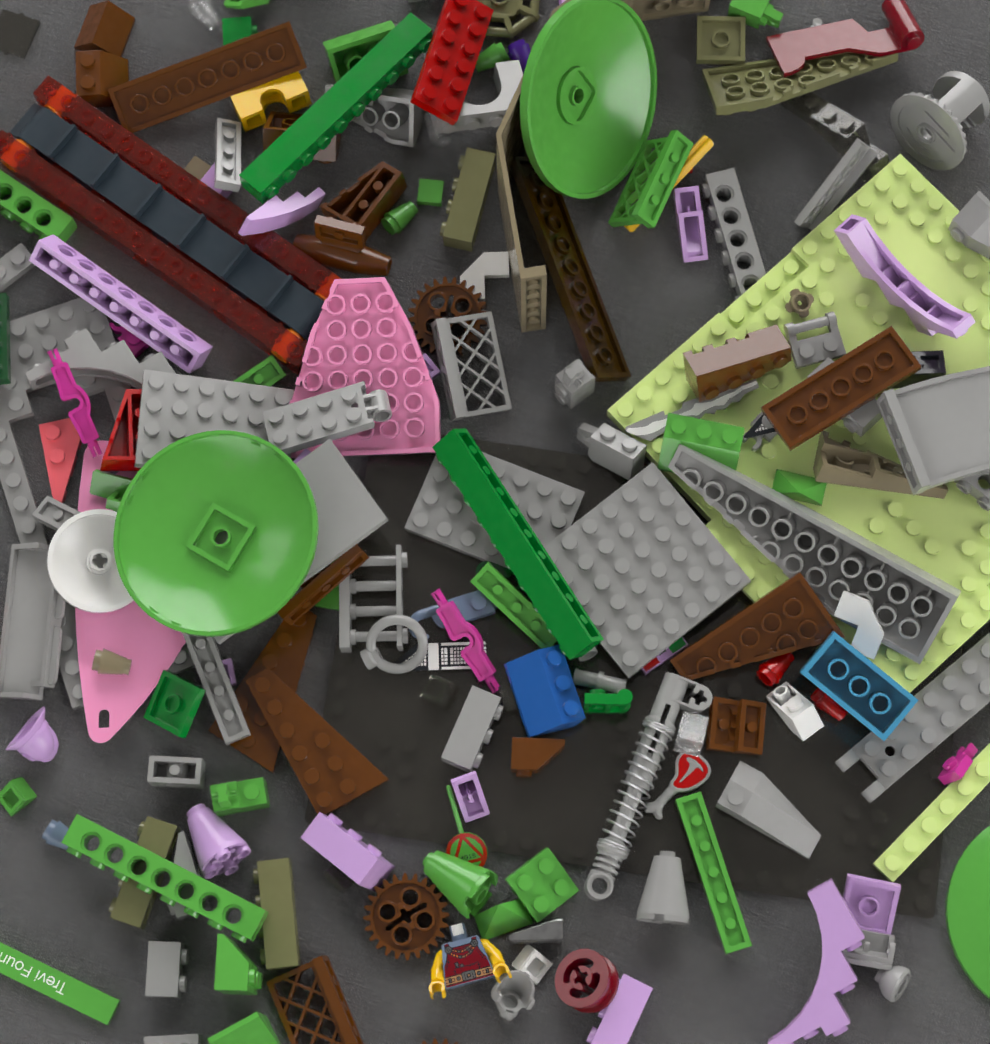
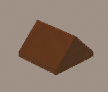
(105, 29)

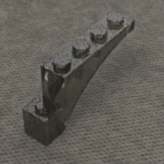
(836, 128)

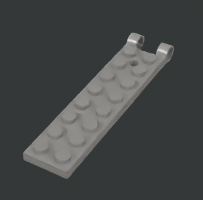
(938, 713)

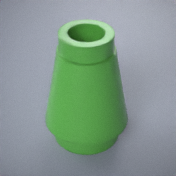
(493, 54)
(398, 218)

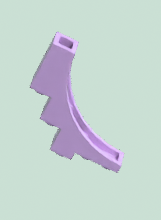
(900, 287)
(838, 933)

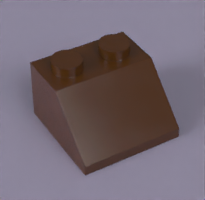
(98, 72)

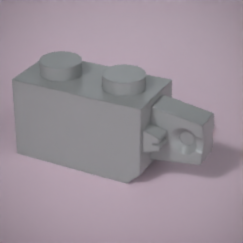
(574, 384)
(613, 449)

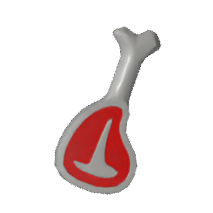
(689, 775)

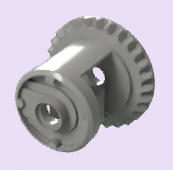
(933, 127)

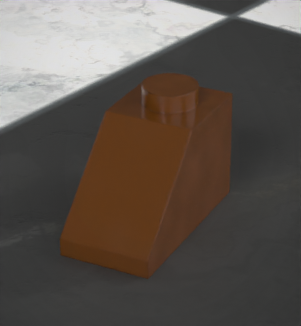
(533, 754)

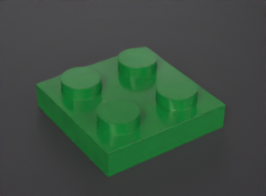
(174, 704)

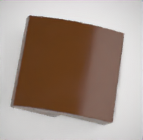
(736, 726)

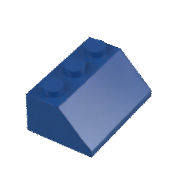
(544, 691)

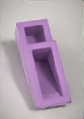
(690, 224)

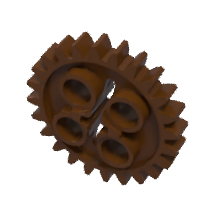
(425, 313)
(393, 896)

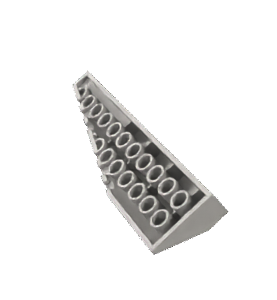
(828, 555)

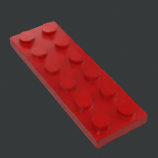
(452, 58)

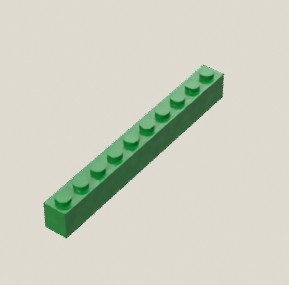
(336, 108)
(517, 544)

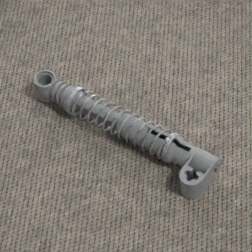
(641, 774)

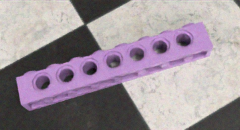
(120, 303)

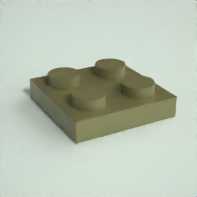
(720, 40)

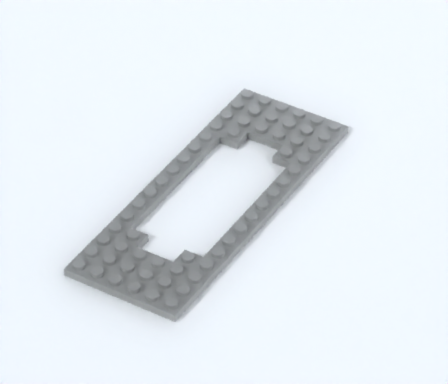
(29, 343)

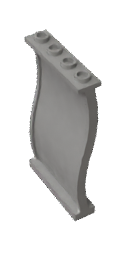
(940, 427)

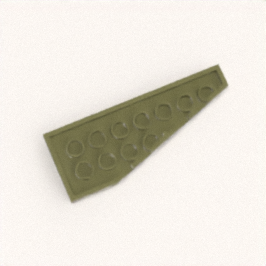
(762, 83)

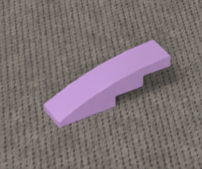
(278, 214)

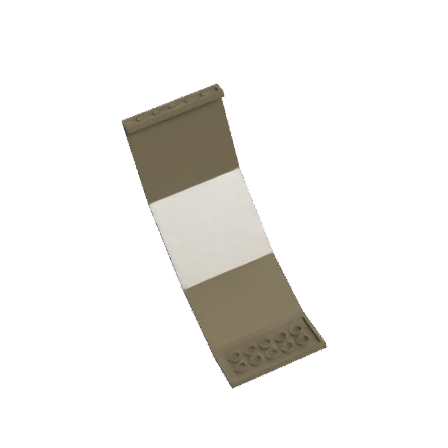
(531, 282)

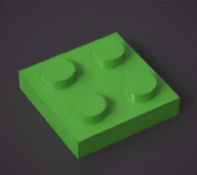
(541, 884)

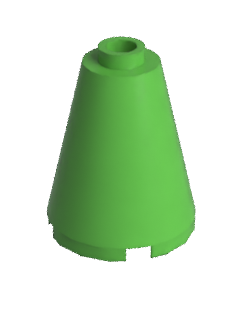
(460, 881)

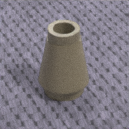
(110, 663)

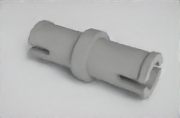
(599, 681)

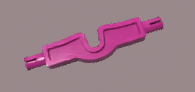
(69, 390)
(458, 628)

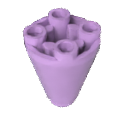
(215, 842)

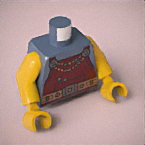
(465, 962)

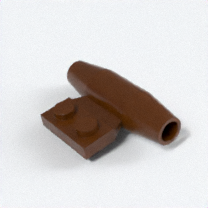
(343, 248)

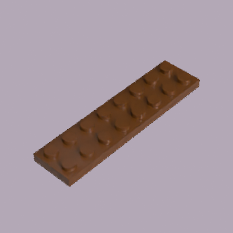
(207, 78)

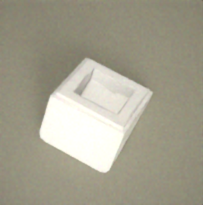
(532, 963)

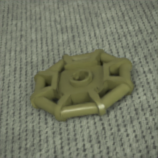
(506, 12)

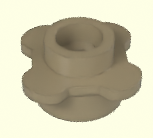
(806, 300)

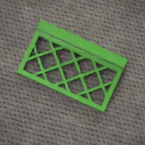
(661, 176)

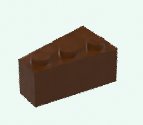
(368, 198)

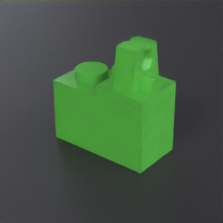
(756, 12)
(239, 796)

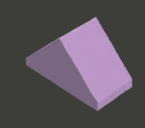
(470, 796)

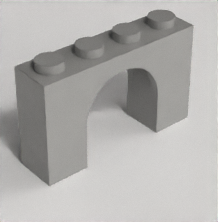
(506, 79)

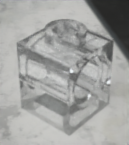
(691, 733)

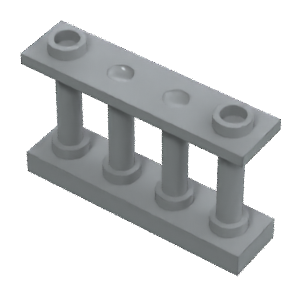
(350, 611)

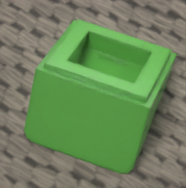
(16, 795)

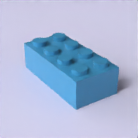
(858, 686)

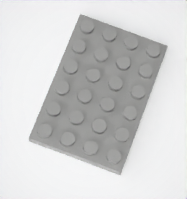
(187, 405)
(449, 521)

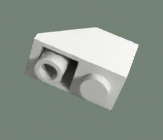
(795, 710)

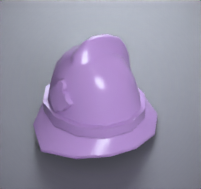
(36, 739)

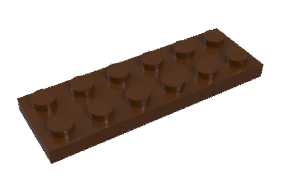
(841, 388)

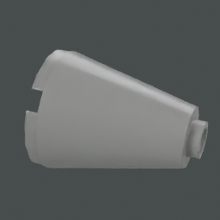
(664, 892)

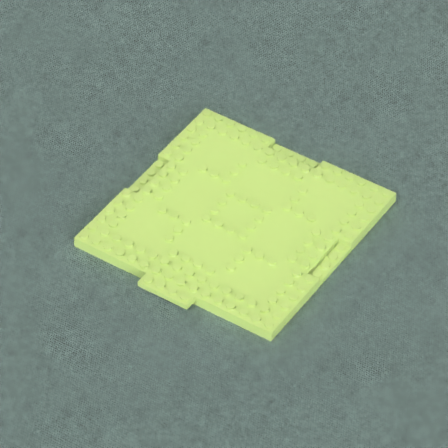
(933, 533)

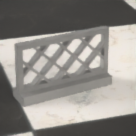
(836, 185)
(450, 371)

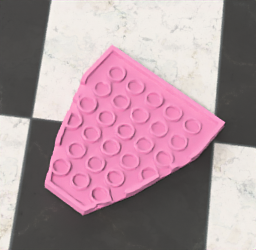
(370, 340)

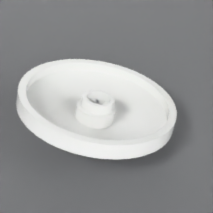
(84, 563)

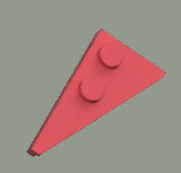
(60, 449)

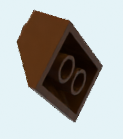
(280, 121)

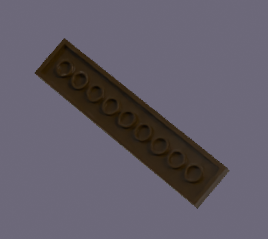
(571, 275)

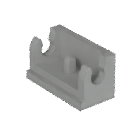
(875, 952)

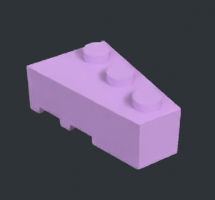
(347, 851)

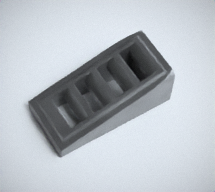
(543, 933)

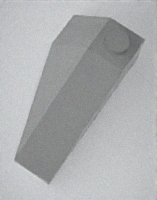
(392, 117)

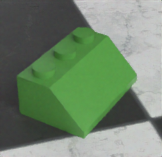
(351, 48)
(707, 437)
(234, 969)

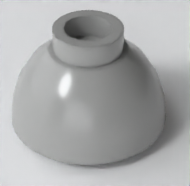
(893, 982)

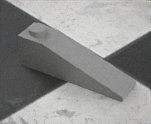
(972, 225)
(763, 807)

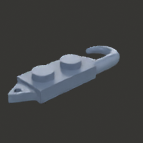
(471, 606)

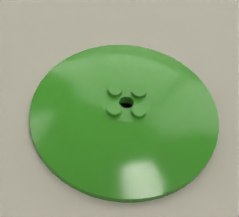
(180, 506)

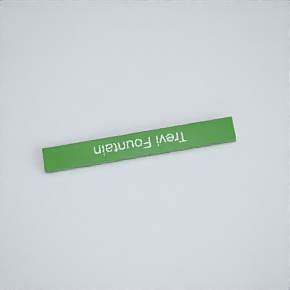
(57, 985)

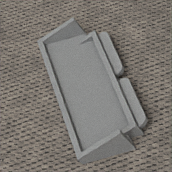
(30, 626)

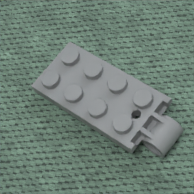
(326, 417)

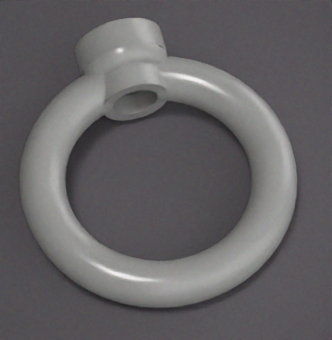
(372, 657)

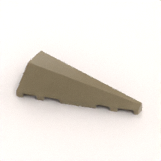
(852, 467)

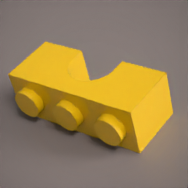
(286, 90)

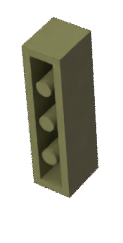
(469, 199)
(133, 904)
(280, 925)

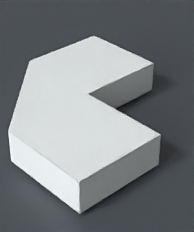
(486, 266)
(860, 612)

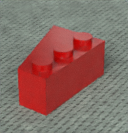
(123, 438)

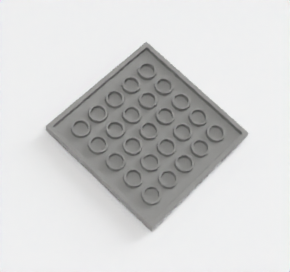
(645, 569)

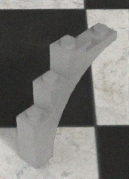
(87, 360)

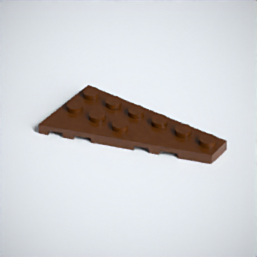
(771, 626)
(286, 658)
(320, 756)

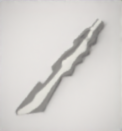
(655, 425)

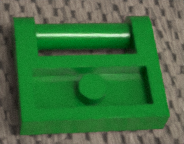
(599, 702)

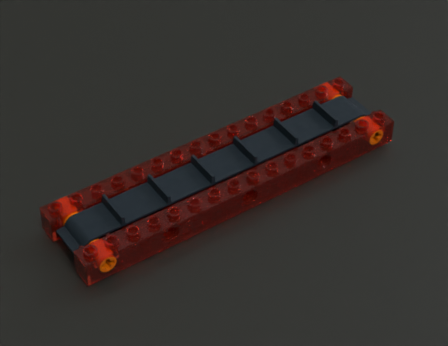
(167, 221)

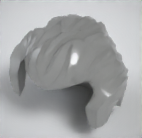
(513, 994)

